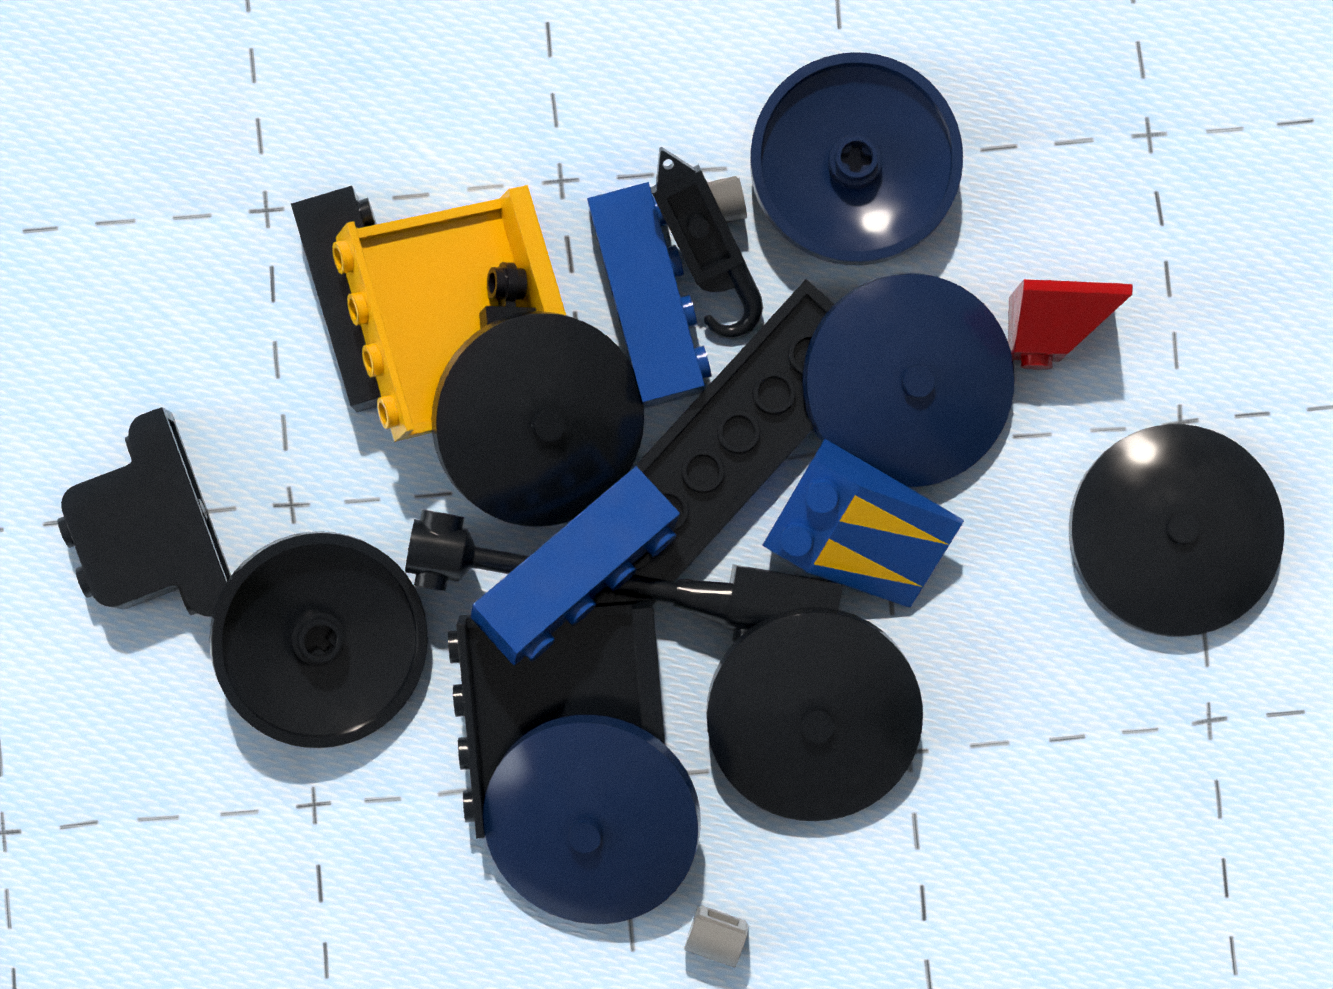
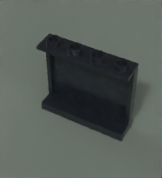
(591, 669)

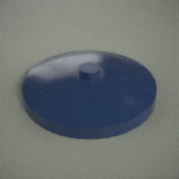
(856, 158)
(910, 377)
(592, 819)

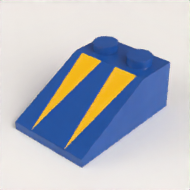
(862, 528)

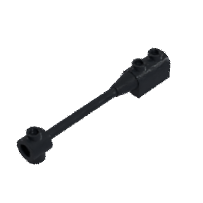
(446, 551)

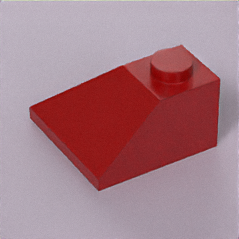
(1055, 316)

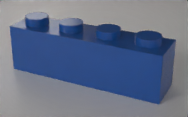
(647, 295)
(575, 566)

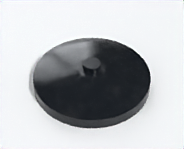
(537, 418)
(1176, 530)
(318, 639)
(814, 714)

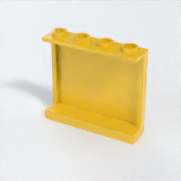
(422, 292)

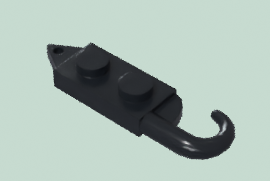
(705, 240)

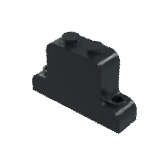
(146, 525)

